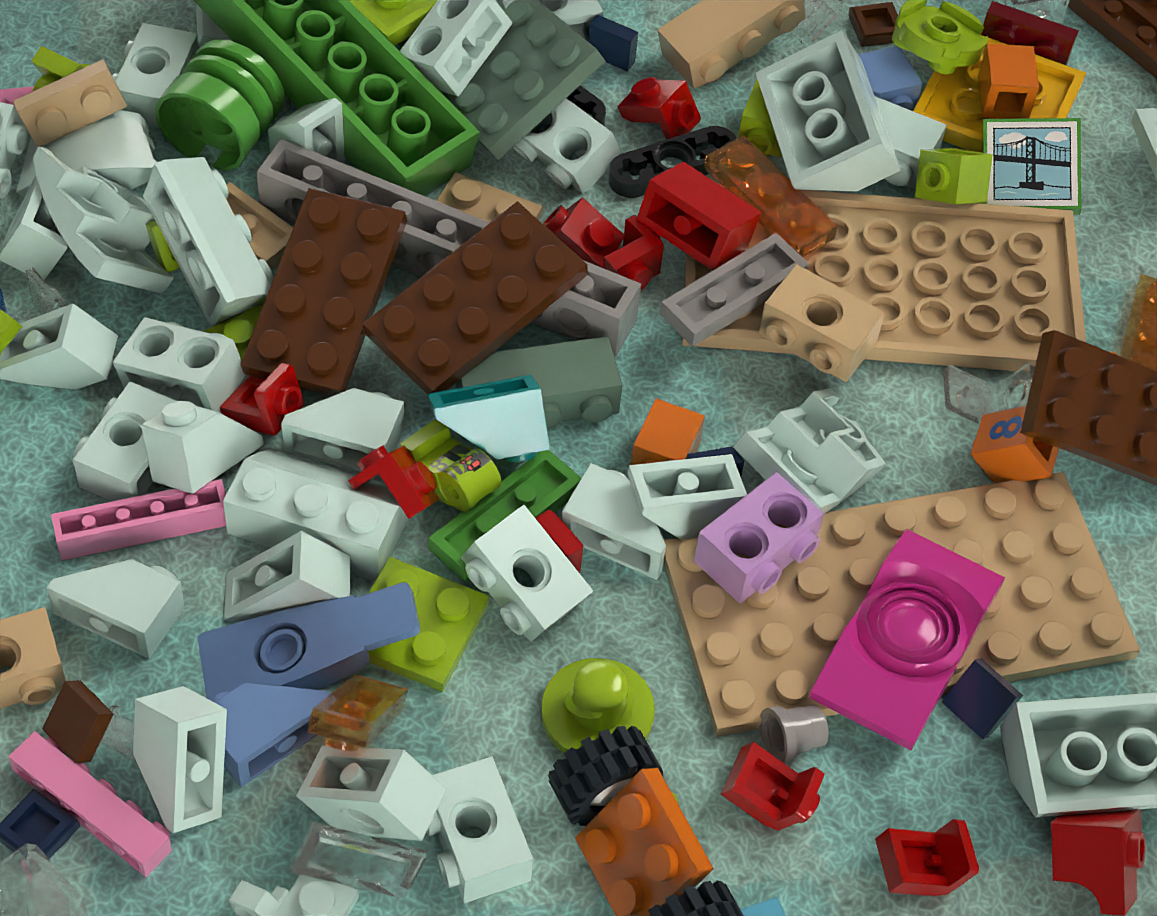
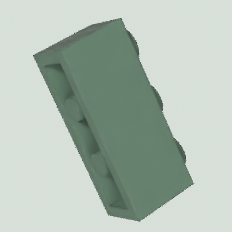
(574, 377)

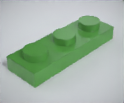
(537, 484)

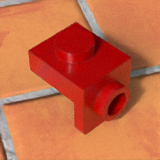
(662, 103)
(585, 231)
(640, 255)
(265, 402)
(406, 479)
(772, 789)
(927, 860)

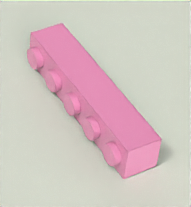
(138, 520)
(92, 803)

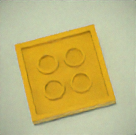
(956, 99)

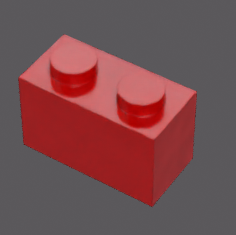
(698, 215)

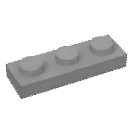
(730, 290)

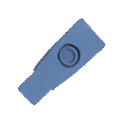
(307, 643)

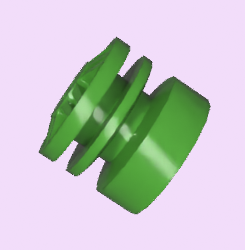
(220, 101)

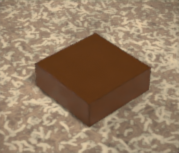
(873, 23)
(77, 721)

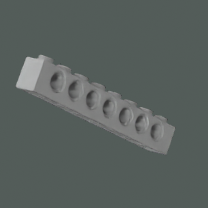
(593, 308)

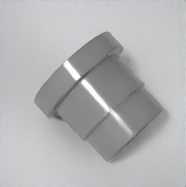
(793, 730)

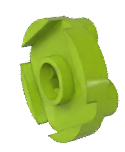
(942, 35)

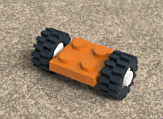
(635, 830)

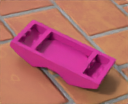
(906, 639)

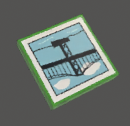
(1034, 162)

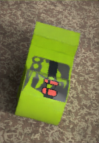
(460, 473)

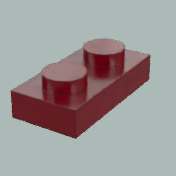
(1025, 29)

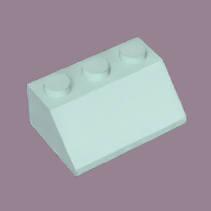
(827, 118)
(207, 237)
(288, 494)
(1083, 754)

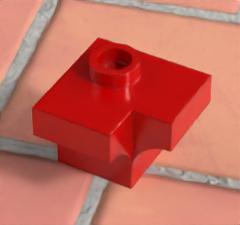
(1100, 855)

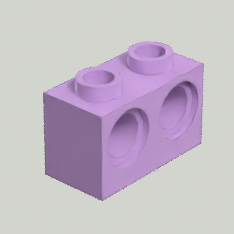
(751, 531)

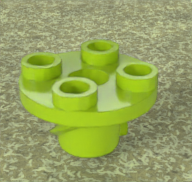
(593, 698)

